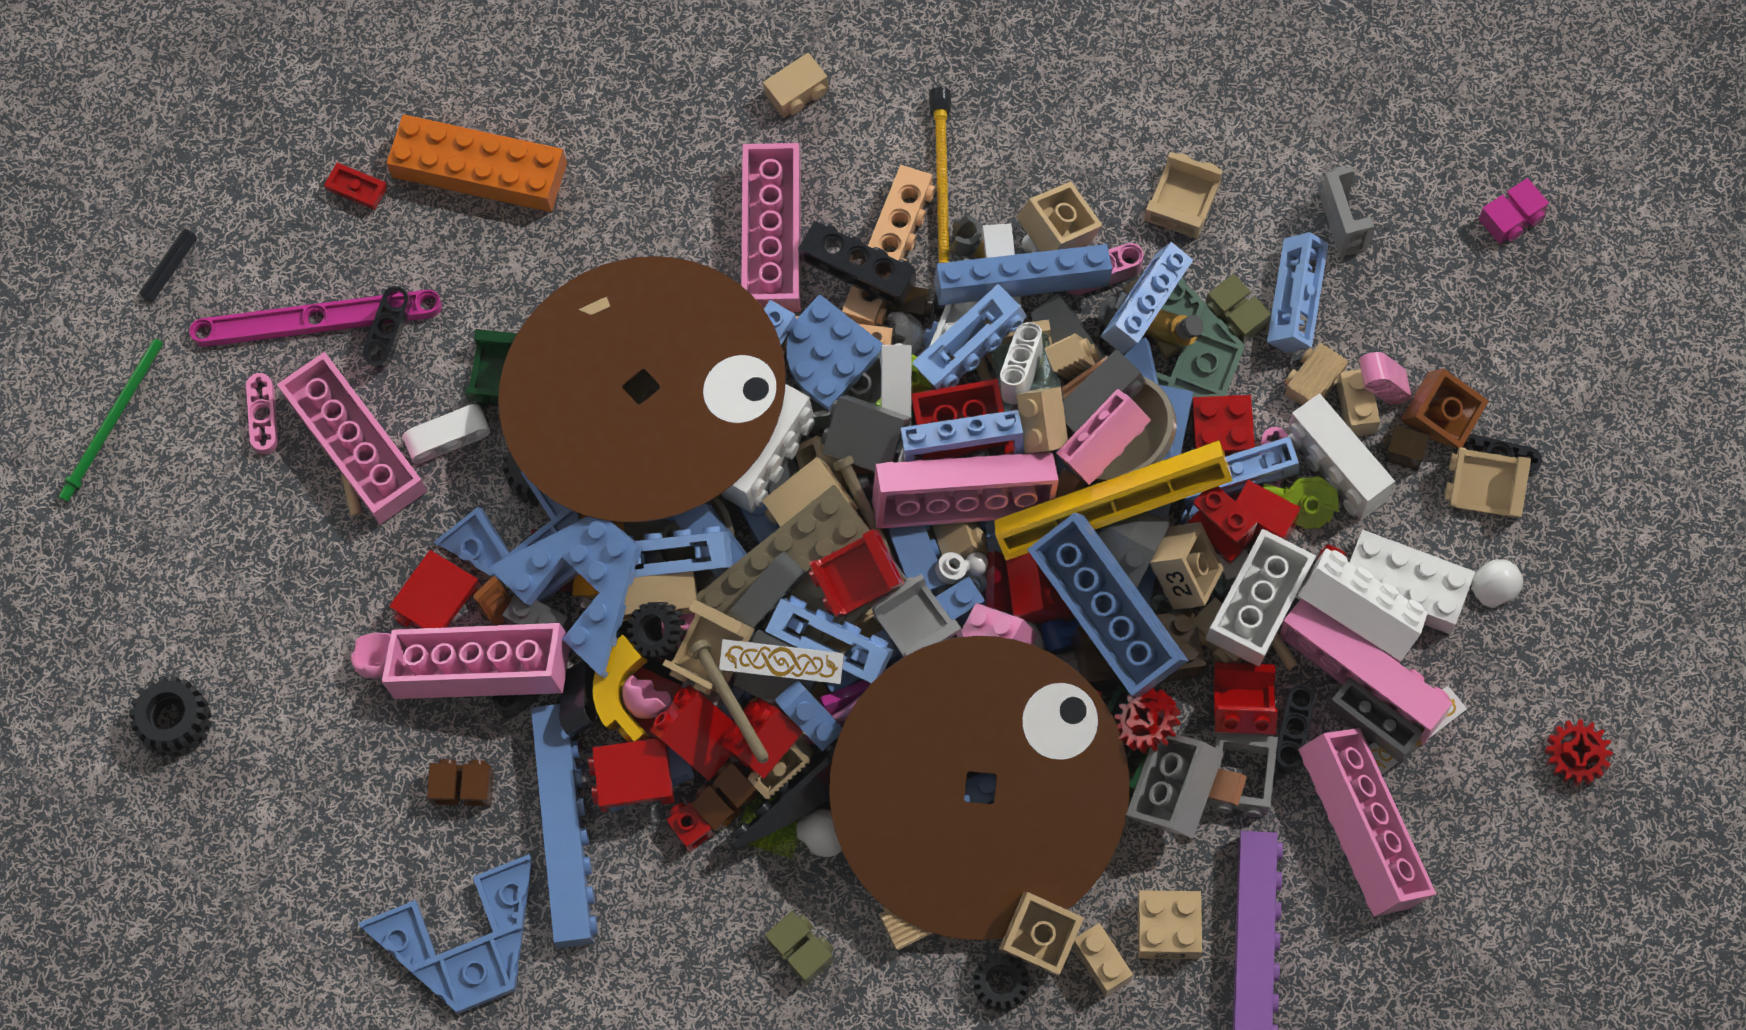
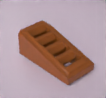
(492, 601)

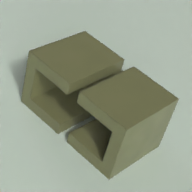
(1242, 316)
(810, 958)

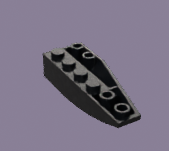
(793, 800)

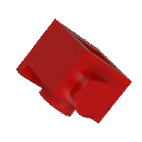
(689, 836)

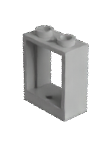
(1251, 744)

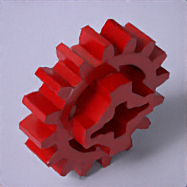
(1162, 717)
(1591, 752)

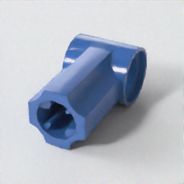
(1058, 634)

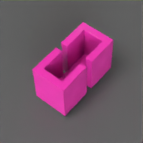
(1508, 216)

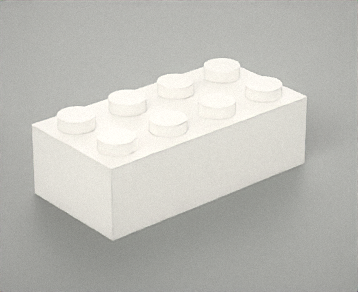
(794, 422)
(1339, 457)
(1416, 576)
(1260, 597)
(1364, 604)

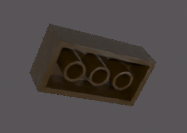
(1179, 625)

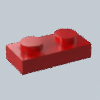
(355, 186)

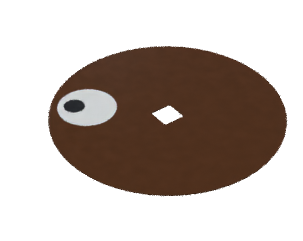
(684, 444)
(905, 770)

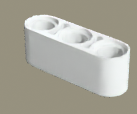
(1021, 361)
(446, 433)

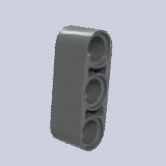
(765, 593)

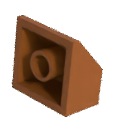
(1445, 408)

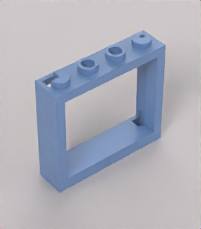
(963, 433)

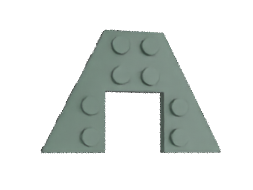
(1212, 359)

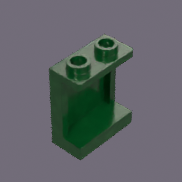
(488, 366)

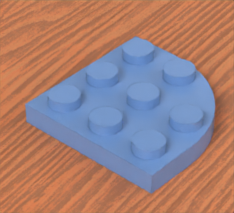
(829, 352)

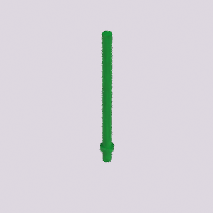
(74, 481)

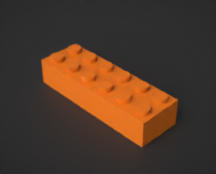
(477, 163)

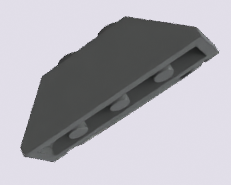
(1134, 542)

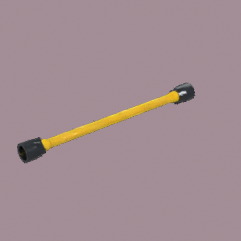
(939, 108)

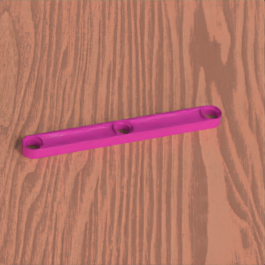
(295, 319)

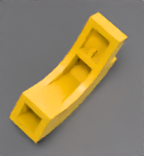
(608, 691)

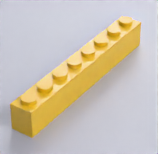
(1117, 497)

